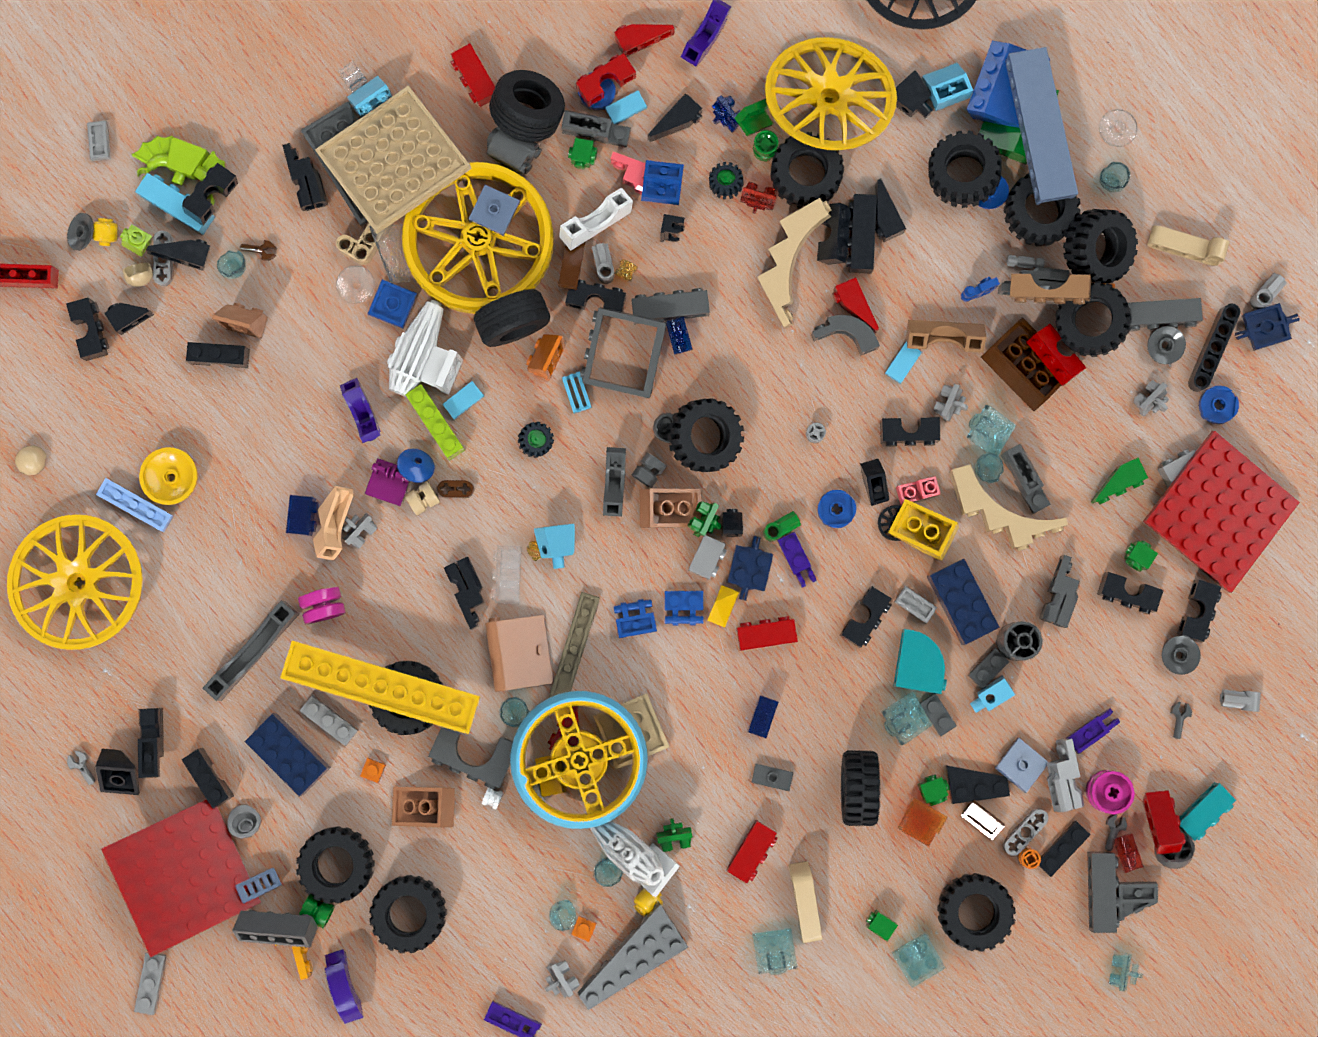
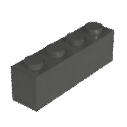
(672, 306)
(1165, 313)
(1102, 892)
(275, 928)

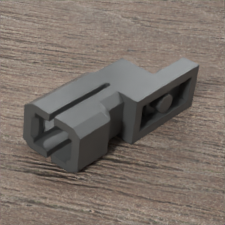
(595, 128)
(1044, 277)
(1026, 478)
(1064, 595)

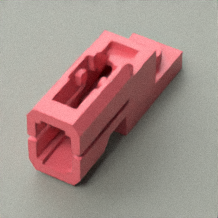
(635, 170)

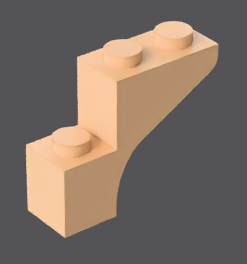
(332, 517)

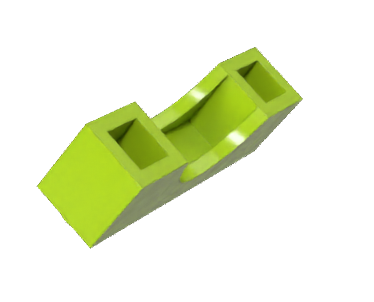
(435, 422)

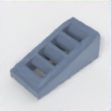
(273, 878)

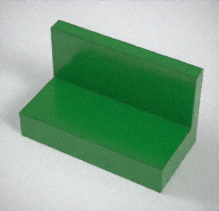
(754, 118)

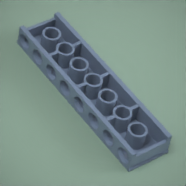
(1041, 125)

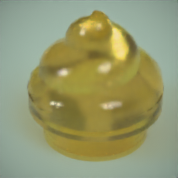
(533, 550)

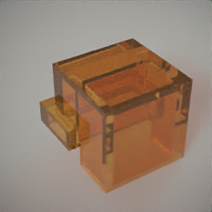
(922, 821)

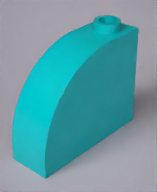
(919, 664)

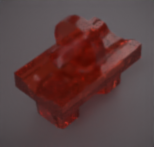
(758, 199)
(1128, 852)

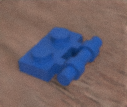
(983, 288)
(683, 601)
(636, 624)

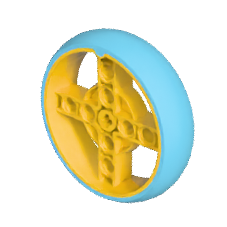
(526, 777)

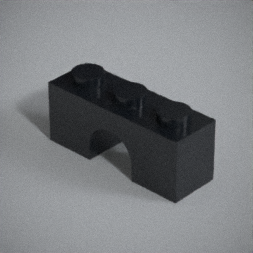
(216, 181)
(835, 248)
(612, 299)
(93, 344)
(207, 354)
(893, 433)
(1113, 588)
(1206, 596)
(876, 603)
(210, 784)

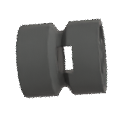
(649, 470)

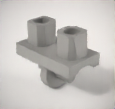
(953, 394)
(1155, 401)
(353, 535)
(557, 971)

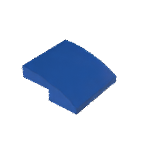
(662, 182)

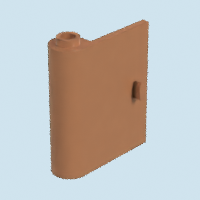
(515, 654)

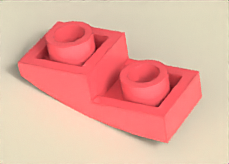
(918, 490)

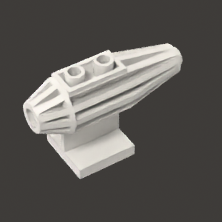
(419, 358)
(634, 857)

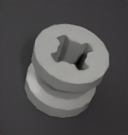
(818, 427)

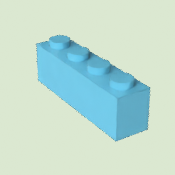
(169, 200)

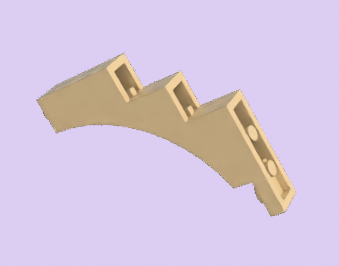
(778, 280)

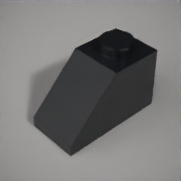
(126, 317)
(875, 481)
(732, 523)

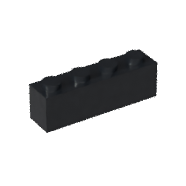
(862, 233)

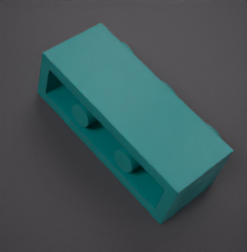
(1206, 811)

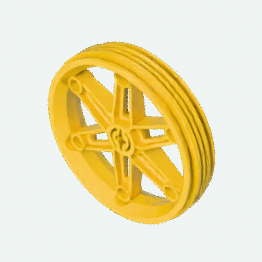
(482, 246)

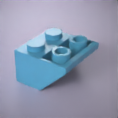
(948, 86)
(369, 96)

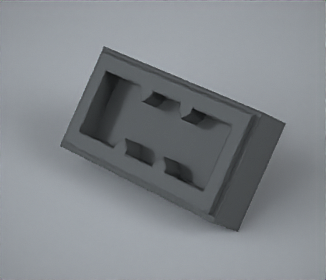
(772, 777)

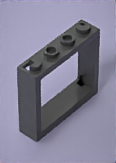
(594, 336)

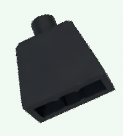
(913, 96)

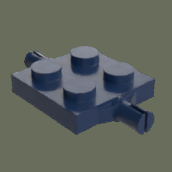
(1267, 326)
(750, 568)

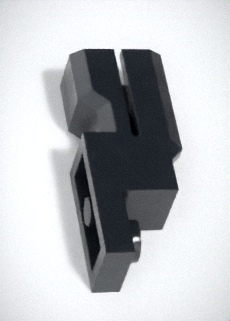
(308, 179)
(466, 597)
(150, 742)

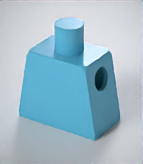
(556, 542)
(1000, 690)

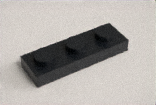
(1063, 848)

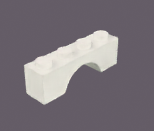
(579, 230)

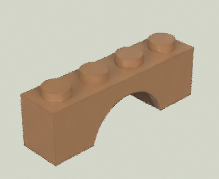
(1075, 289)
(968, 336)

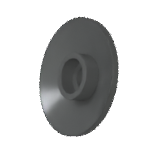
(80, 231)
(1175, 345)
(1190, 655)

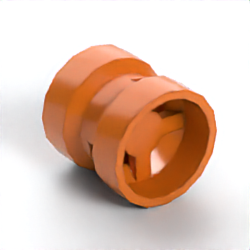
(1025, 858)

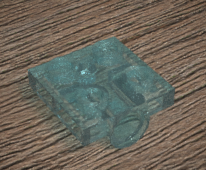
(990, 430)
(906, 719)
(774, 951)
(918, 960)

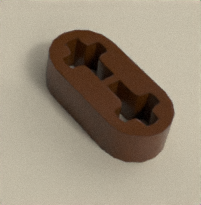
(455, 484)

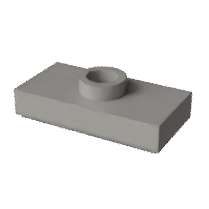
(98, 140)
(915, 604)

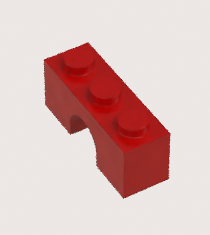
(617, 69)
(1045, 346)

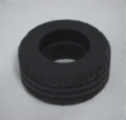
(519, 120)
(512, 317)

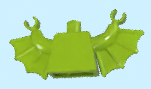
(179, 157)

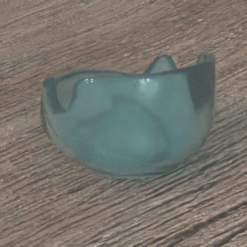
(1115, 177)
(231, 265)
(989, 467)
(513, 711)
(607, 873)
(562, 915)

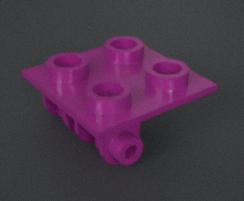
(387, 483)

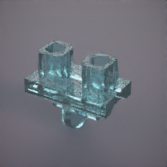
(1124, 962)

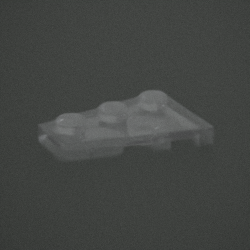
(391, 253)

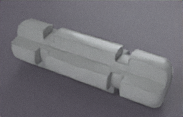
(1025, 262)

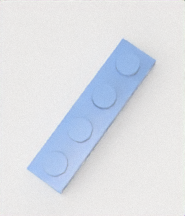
(134, 505)

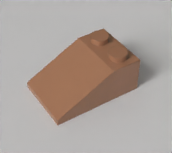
(241, 320)
(668, 507)
(423, 807)

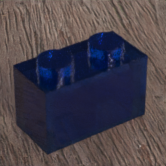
(301, 515)
(762, 716)

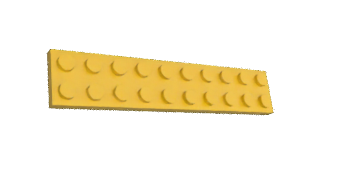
(380, 687)

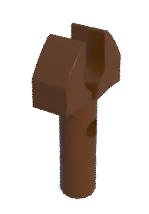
(260, 249)

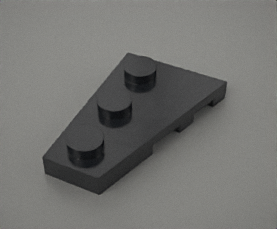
(974, 785)

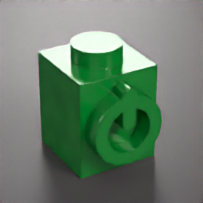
(582, 153)
(1139, 555)
(934, 790)

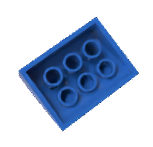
(992, 94)

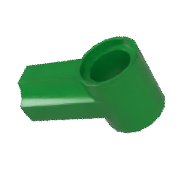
(783, 526)

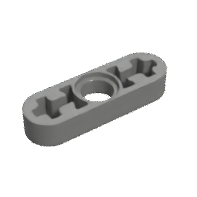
(157, 271)
(1020, 846)

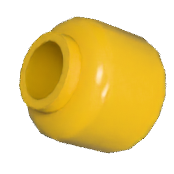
(105, 231)
(645, 902)

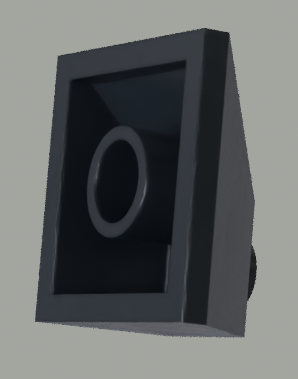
(116, 773)

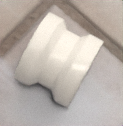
(492, 798)

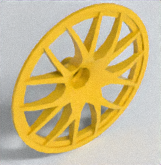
(830, 92)
(66, 581)

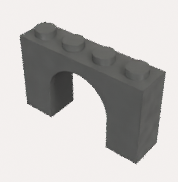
(492, 773)

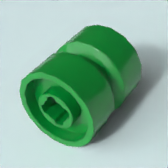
(765, 145)
(318, 910)

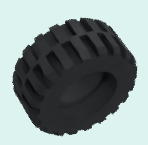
(964, 146)
(798, 193)
(1028, 228)
(1119, 247)
(1102, 343)
(729, 435)
(403, 724)
(860, 788)
(316, 883)
(995, 930)
(389, 933)

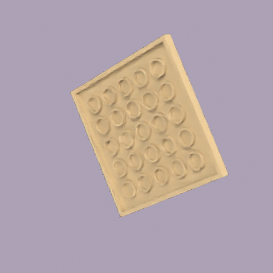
(393, 159)

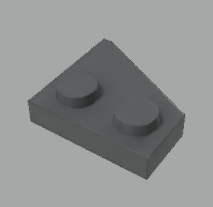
(1135, 897)

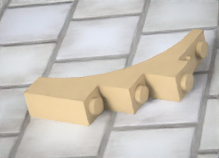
(1019, 529)

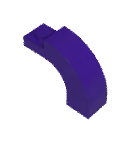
(707, 33)
(361, 410)
(341, 987)

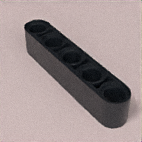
(1220, 341)

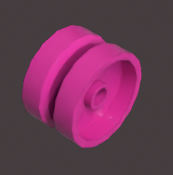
(321, 603)
(1120, 797)

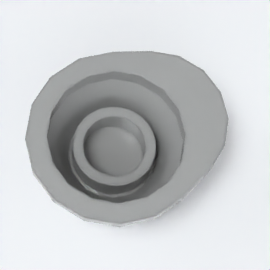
(243, 821)

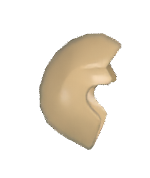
(138, 274)
(30, 460)

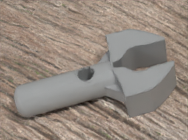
(81, 766)

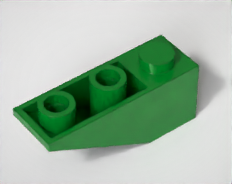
(1123, 476)

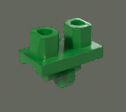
(708, 521)
(674, 832)

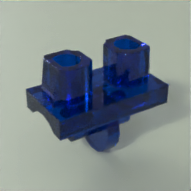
(725, 113)
(679, 336)

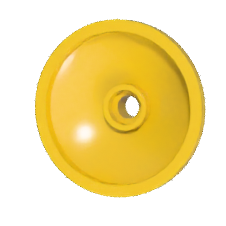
(156, 472)

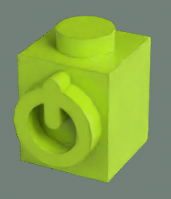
(135, 240)

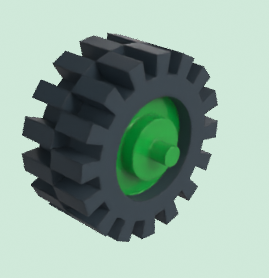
(726, 180)
(535, 439)

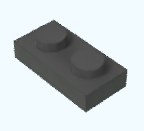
(988, 668)
(938, 715)

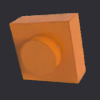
(373, 770)
(583, 928)

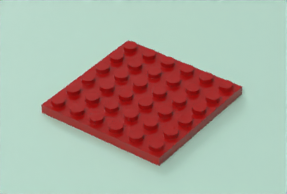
(1221, 511)
(179, 876)

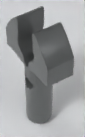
(1180, 718)
(1114, 830)

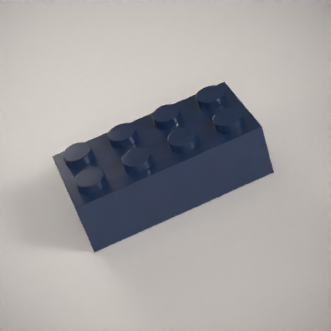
(963, 602)
(287, 754)

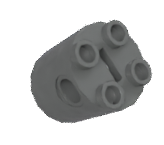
(512, 152)
(1019, 641)

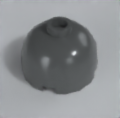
(1178, 859)

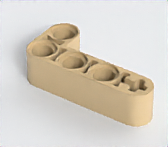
(358, 246)
(1188, 246)
(805, 901)

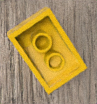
(924, 529)

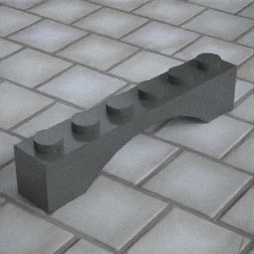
(232, 672)

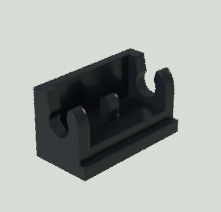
(673, 225)

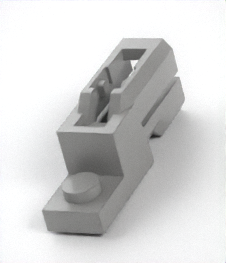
(1062, 776)

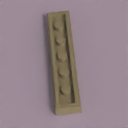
(575, 644)

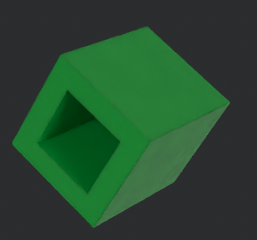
(881, 925)

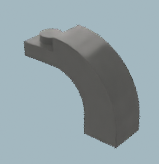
(852, 327)
(614, 481)

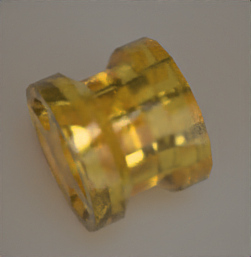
(626, 270)

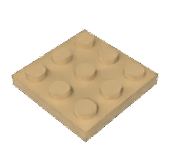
(645, 716)

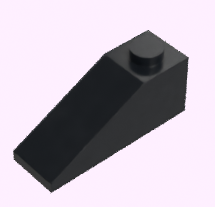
(679, 117)
(887, 217)
(185, 252)

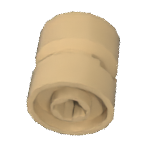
(415, 498)

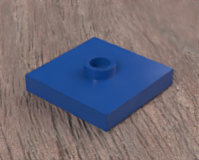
(392, 304)

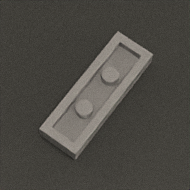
(328, 720)
(150, 984)

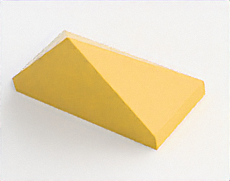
(723, 606)

